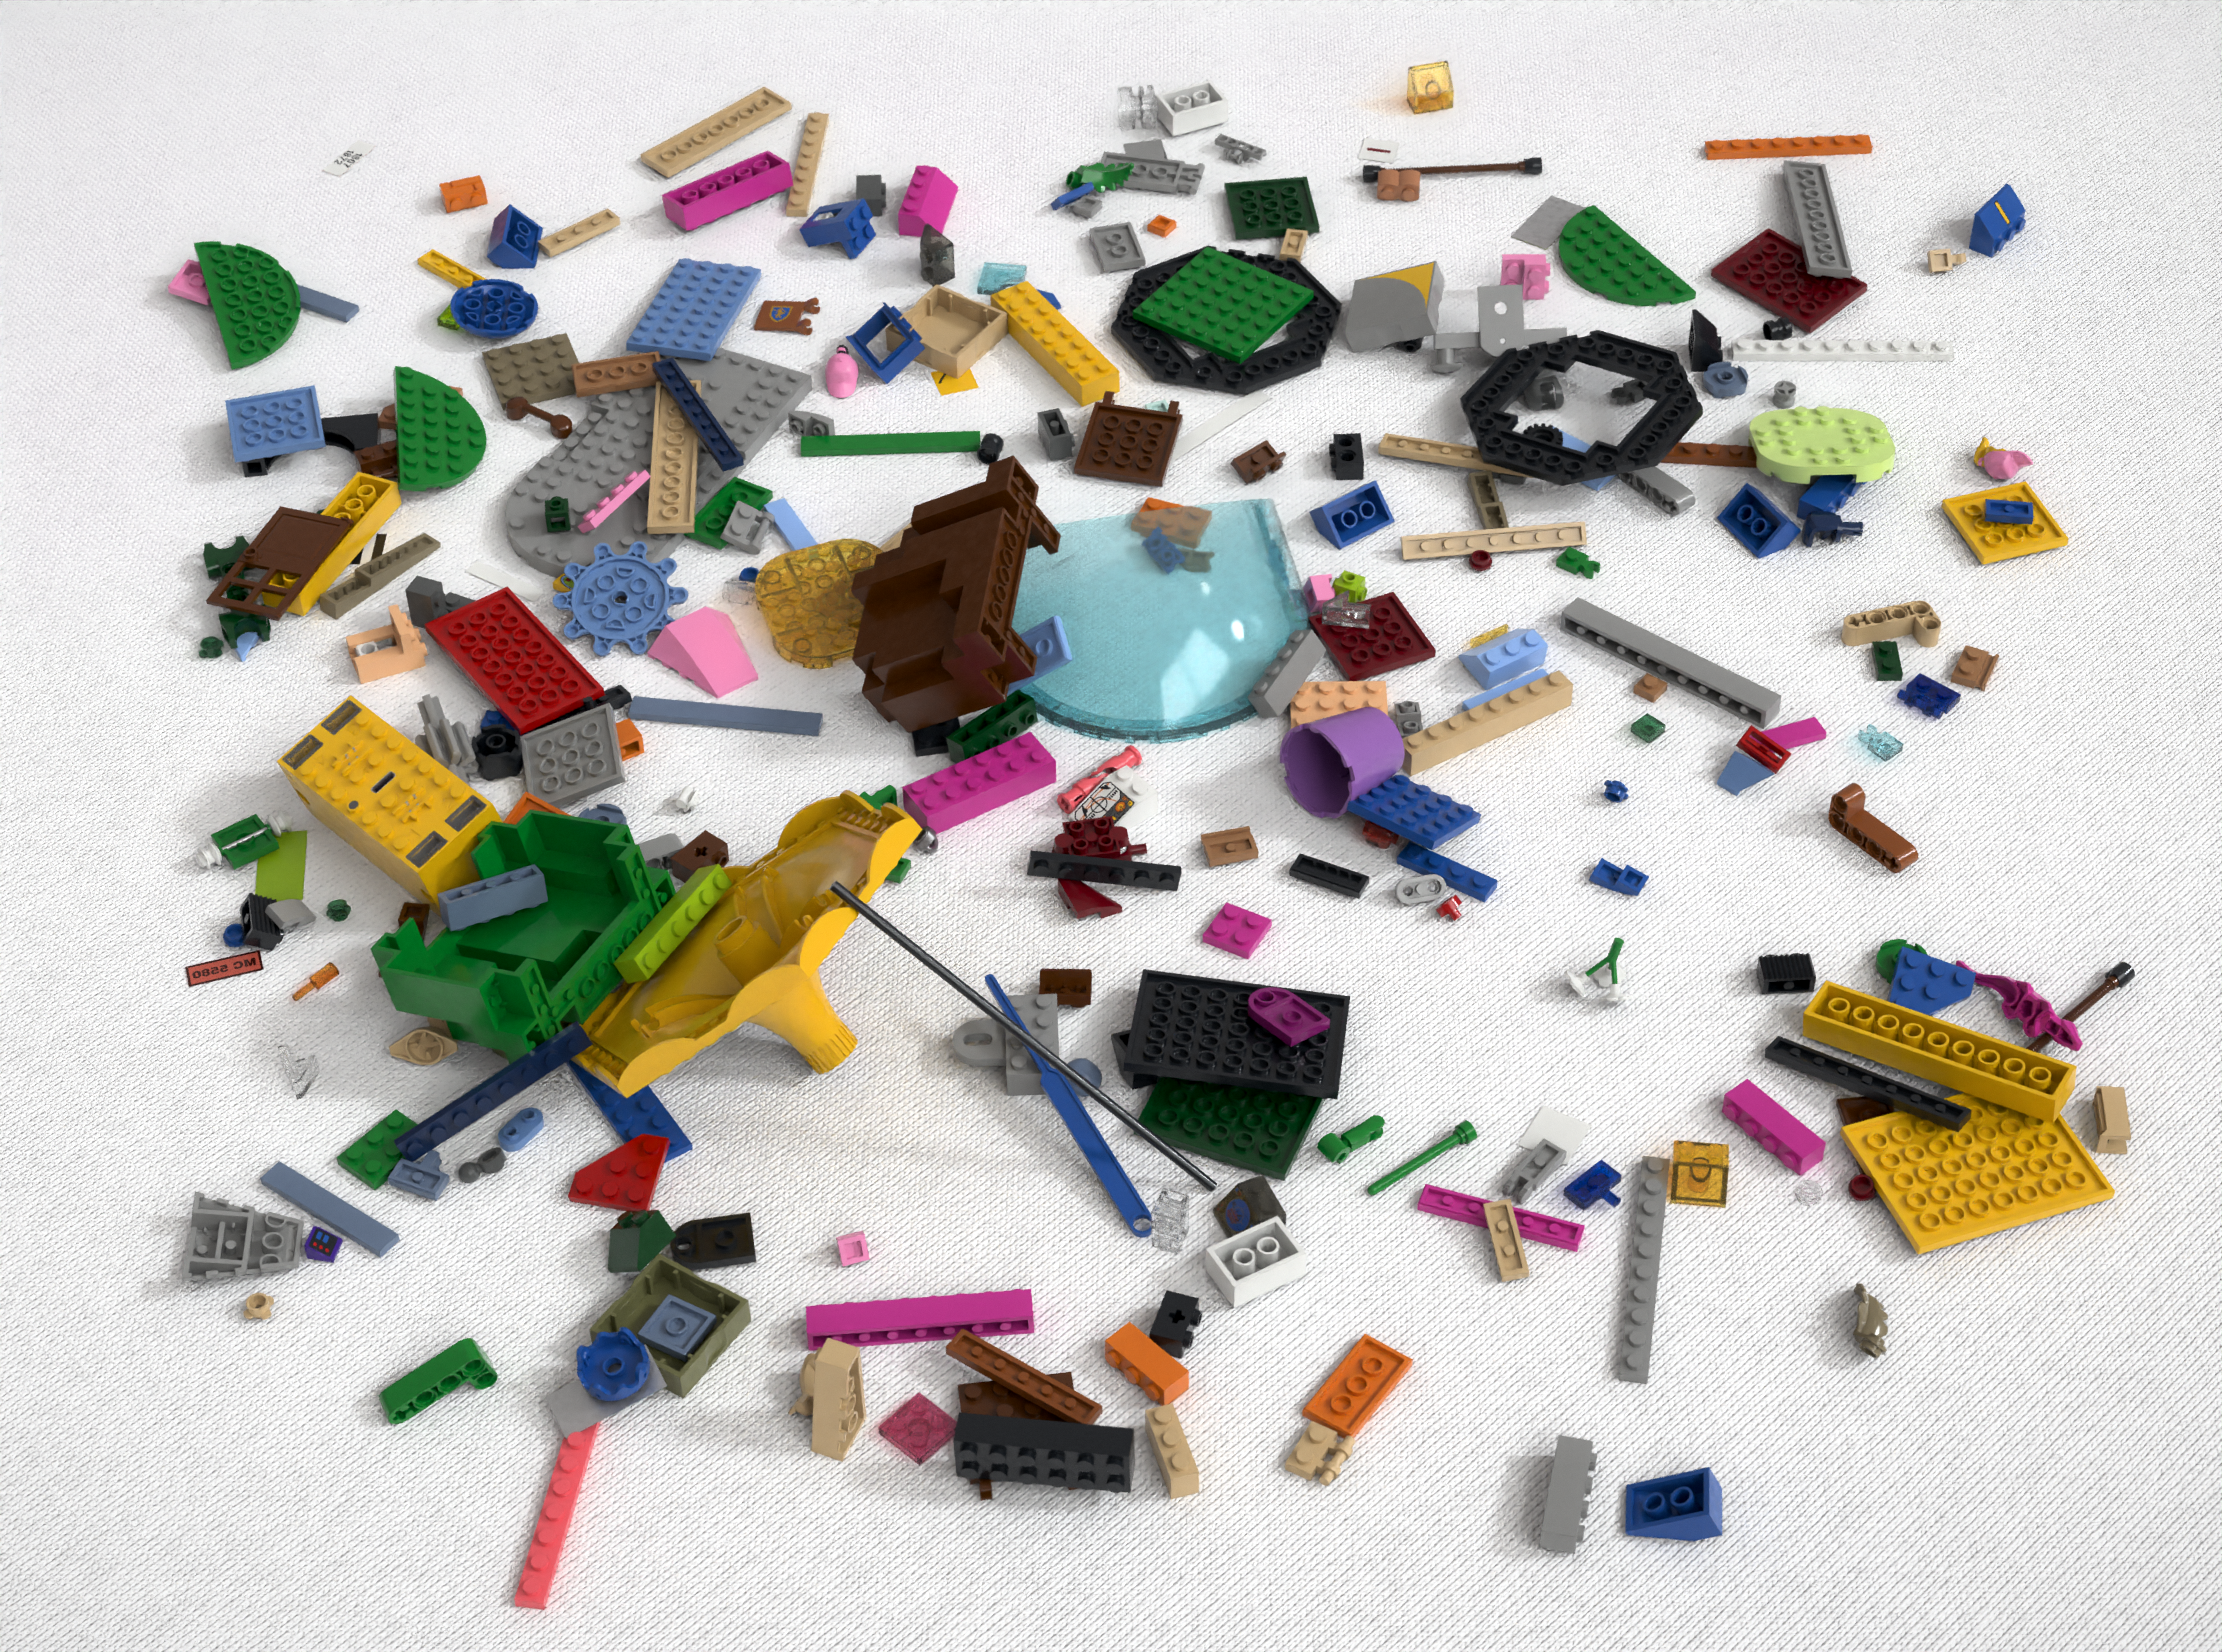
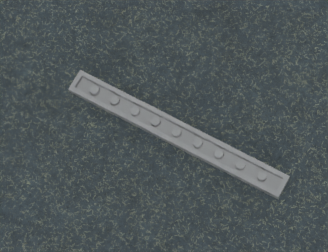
(1644, 1270)

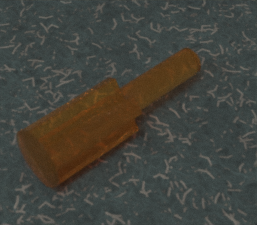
(317, 980)

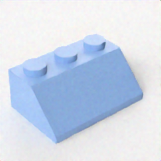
(1505, 657)

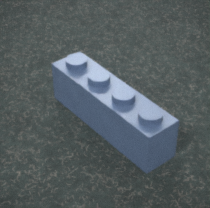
(492, 897)

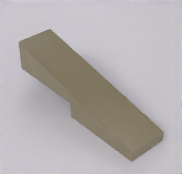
(1486, 500)

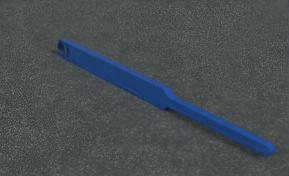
(1082, 1128)

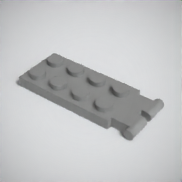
(1158, 173)

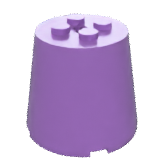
(1340, 759)

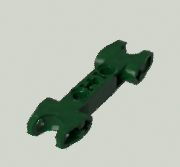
(235, 622)

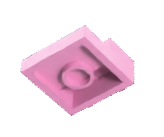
(1526, 270)
(190, 283)

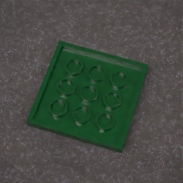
(1270, 207)

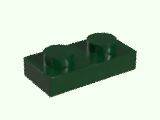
(1886, 661)

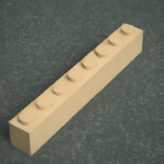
(1486, 722)

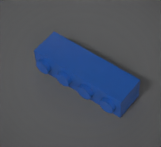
(1828, 494)

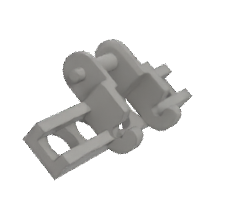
(1233, 145)

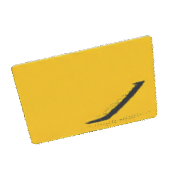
(950, 385)

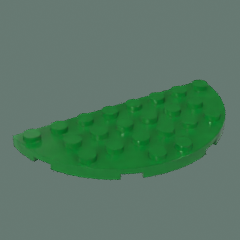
(1611, 262)
(251, 300)
(436, 432)

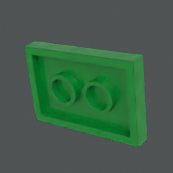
(376, 1153)

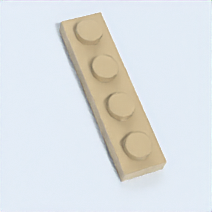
(579, 232)

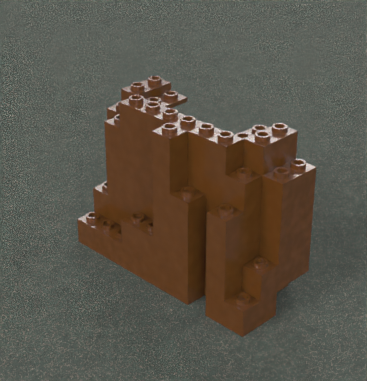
(946, 599)

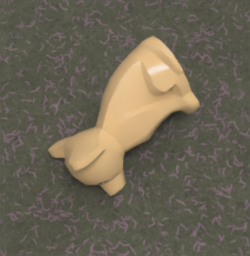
(804, 1403)

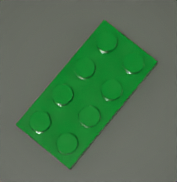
(715, 514)

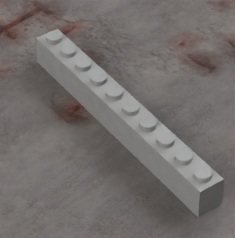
(1671, 662)

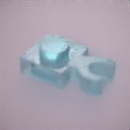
(1882, 745)

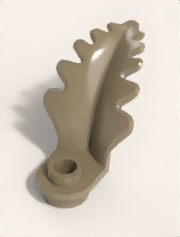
(1870, 1324)

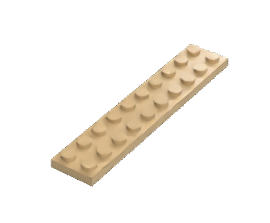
(672, 467)

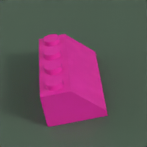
(926, 201)

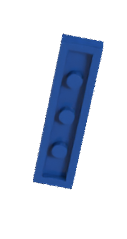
(1454, 874)

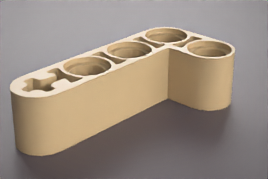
(1893, 622)

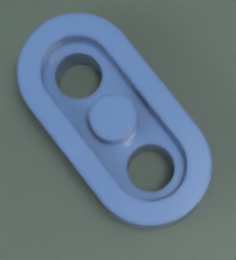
(523, 1127)

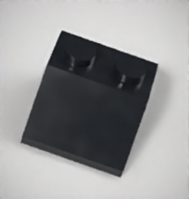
(1703, 343)

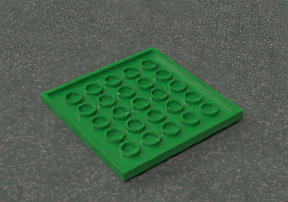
(1223, 305)

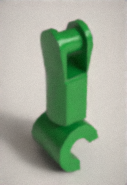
(1339, 1148)

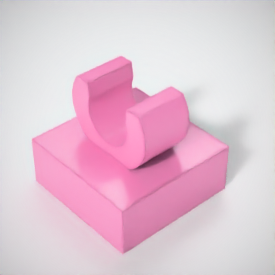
(852, 1248)

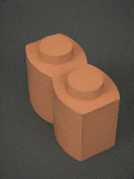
(1398, 185)

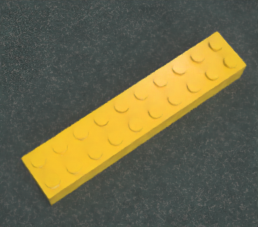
(1939, 1051)

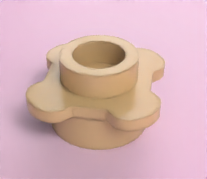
(258, 1306)

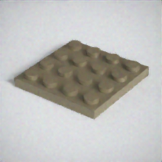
(532, 369)

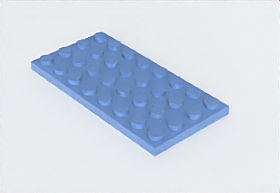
(694, 309)

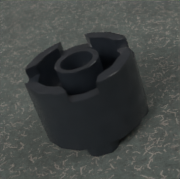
(498, 752)

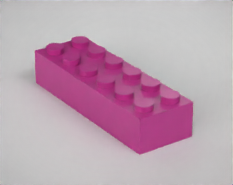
(727, 190)
(980, 783)

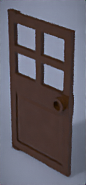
(288, 544)

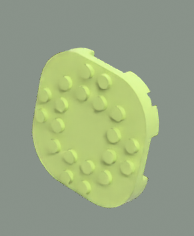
(1821, 443)

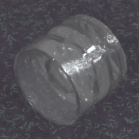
(1137, 107)

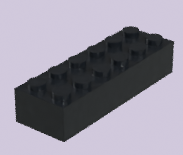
(1044, 1452)

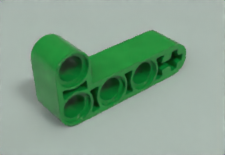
(436, 1379)

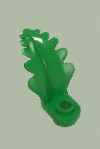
(1100, 176)

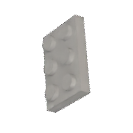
(1117, 247)

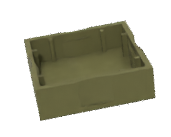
(648, 1292)

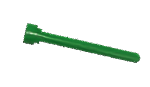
(1462, 1134)

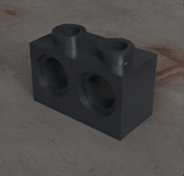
(1347, 456)

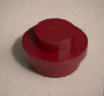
(1480, 560)
(1861, 1188)

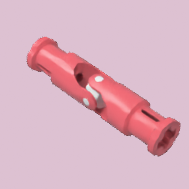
(1083, 787)

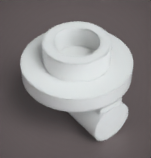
(688, 799)

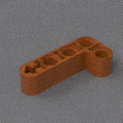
(1868, 832)

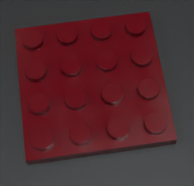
(1386, 645)

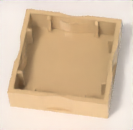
(952, 330)

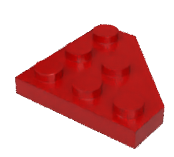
(623, 1177)

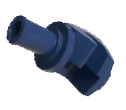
(1828, 524)

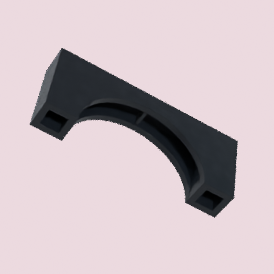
(346, 432)

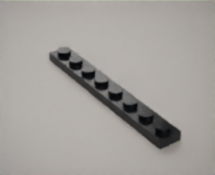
(1868, 1084)

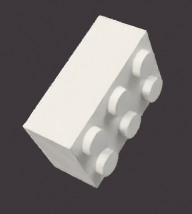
(1192, 108)
(1255, 1261)

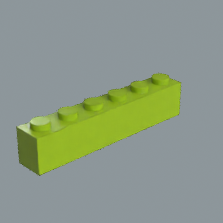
(672, 924)

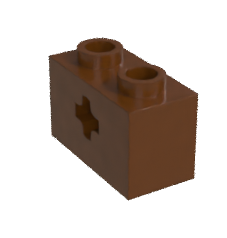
(699, 853)

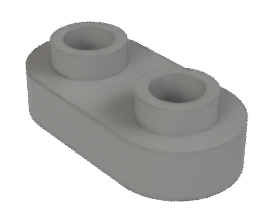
(1419, 888)

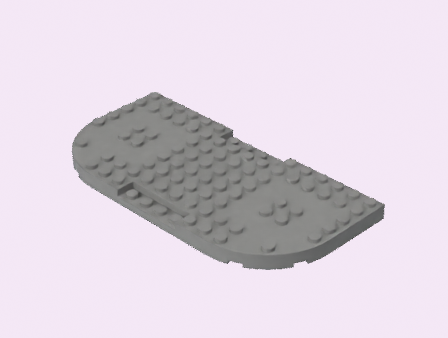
(617, 437)

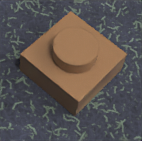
(1650, 688)

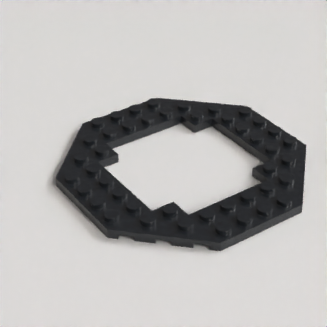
(1170, 362)
(1640, 449)

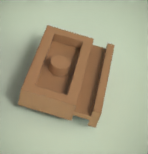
(1974, 668)
(1229, 846)

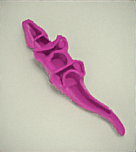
(2030, 1008)

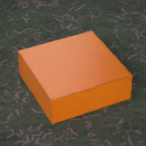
(1161, 226)

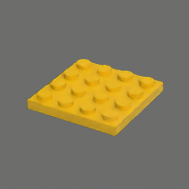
(2003, 540)

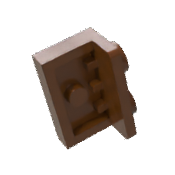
(1257, 462)
(1070, 985)

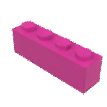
(1773, 1127)

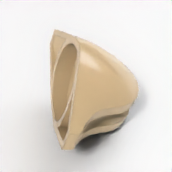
(424, 1046)

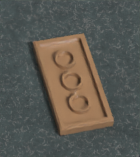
(615, 374)

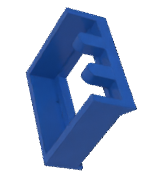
(900, 356)

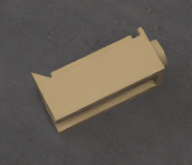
(2111, 1119)

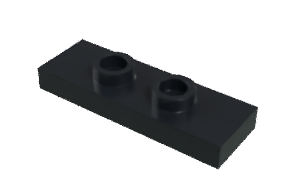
(1329, 876)

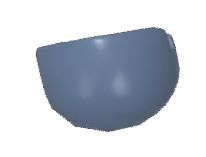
(1087, 1070)

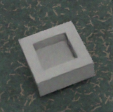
(1087, 206)

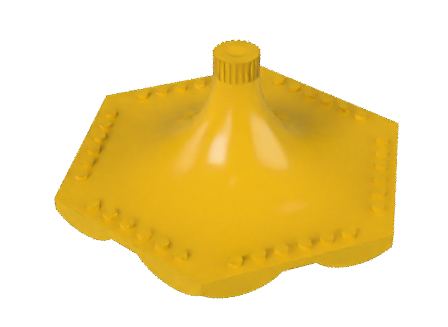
(756, 951)

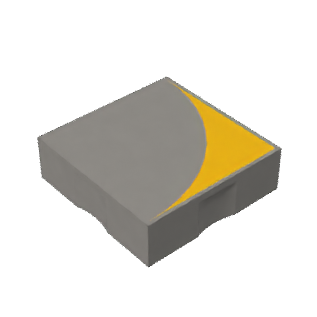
(1394, 307)

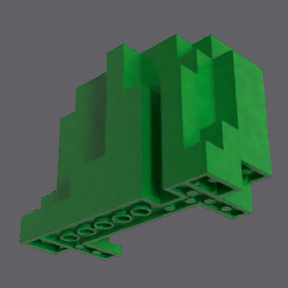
(498, 974)

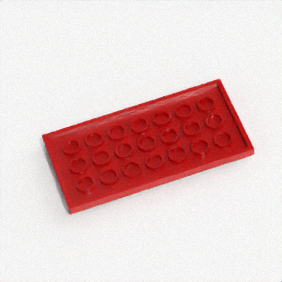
(514, 660)

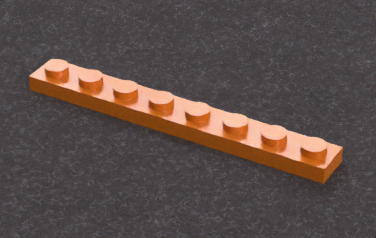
(1788, 147)

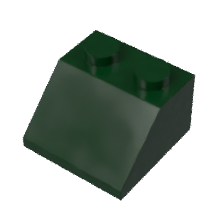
(637, 1240)

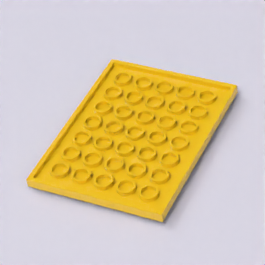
(1975, 1180)

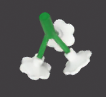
(1607, 972)

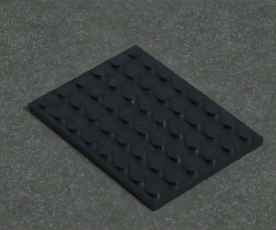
(1204, 1034)

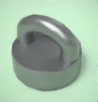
(925, 838)

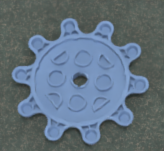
(616, 576)

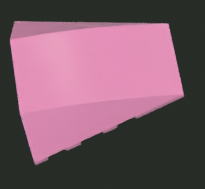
(705, 650)

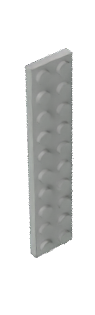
(1817, 219)

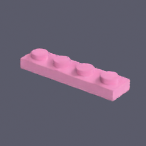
(611, 503)

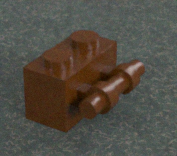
(378, 460)

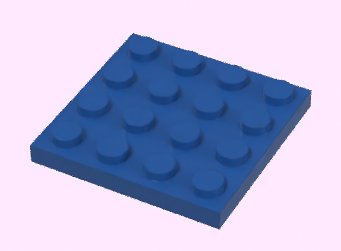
(1414, 812)

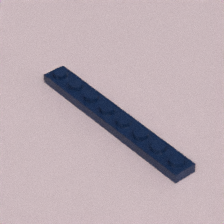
(698, 414)
(493, 1092)

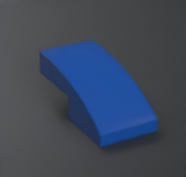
(1616, 879)

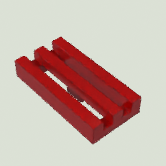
(1761, 752)

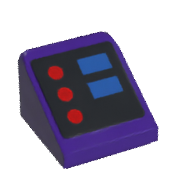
(322, 1245)

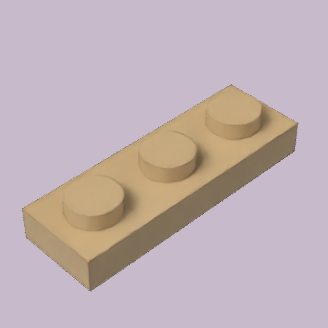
(1506, 1240)

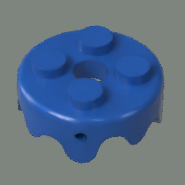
(605, 1351)

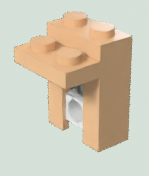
(387, 648)

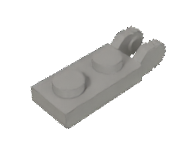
(1534, 1170)

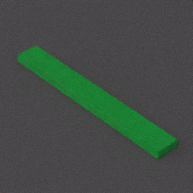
(890, 443)

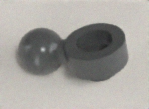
(490, 1161)

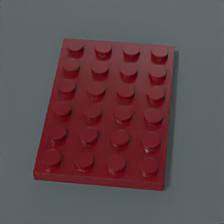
(1776, 277)

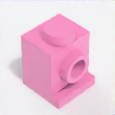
(1317, 591)

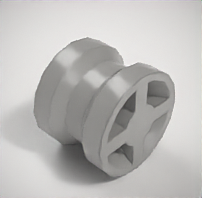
(1784, 394)

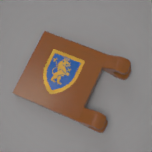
(786, 316)

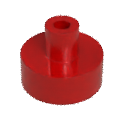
(1450, 907)

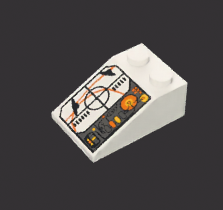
(1123, 797)

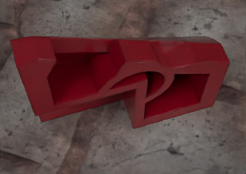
(1086, 900)

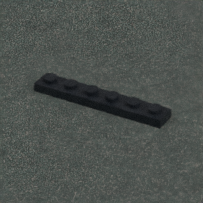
(1103, 870)

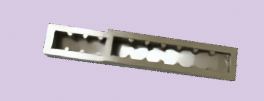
(375, 575)

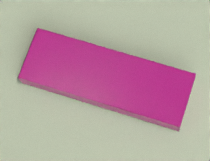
(1796, 733)

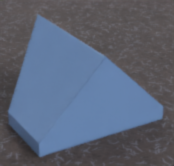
(1742, 773)

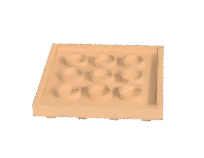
(1331, 698)

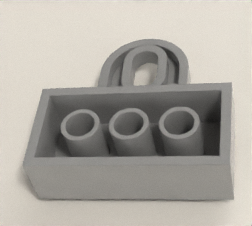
(1023, 1077)

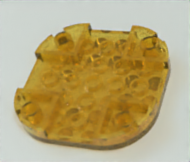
(811, 602)

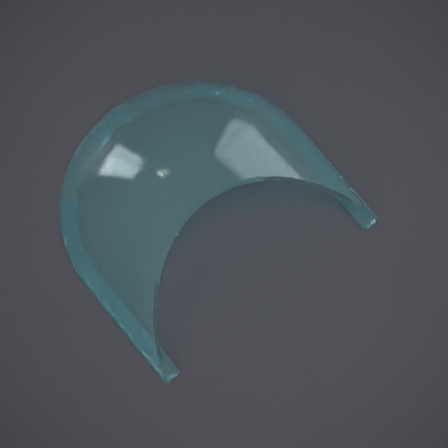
(1162, 618)

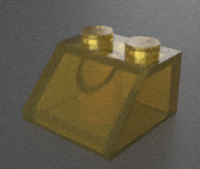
(1430, 87)
(1699, 1173)

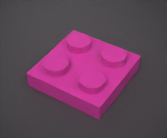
(1237, 930)

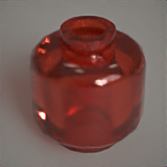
(1378, 835)

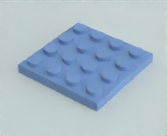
(275, 423)

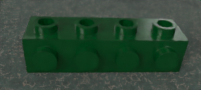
(993, 727)

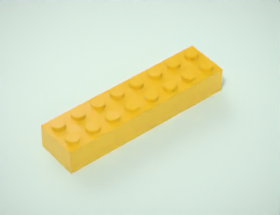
(1056, 344)
(369, 504)

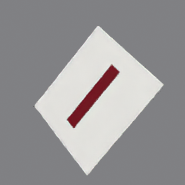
(1378, 150)

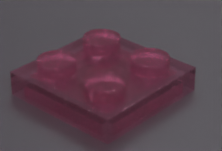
(918, 1428)

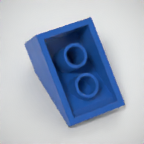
(1675, 1506)

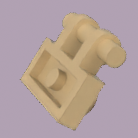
(1312, 1450)

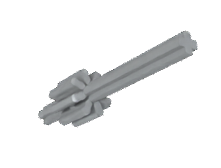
(444, 741)

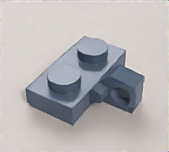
(420, 1177)

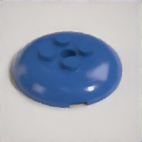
(494, 308)

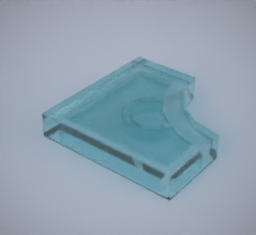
(1000, 276)

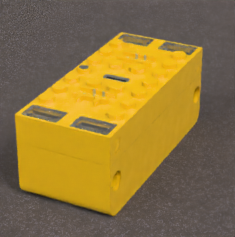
(389, 801)

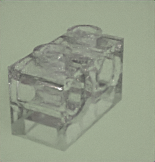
(1170, 1220)

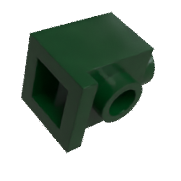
(557, 508)

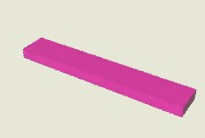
(1530, 1224)

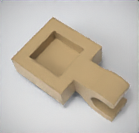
(1942, 260)

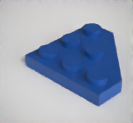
(1928, 982)

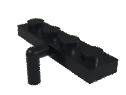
(616, 696)

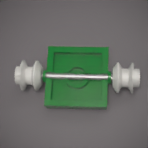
(244, 841)

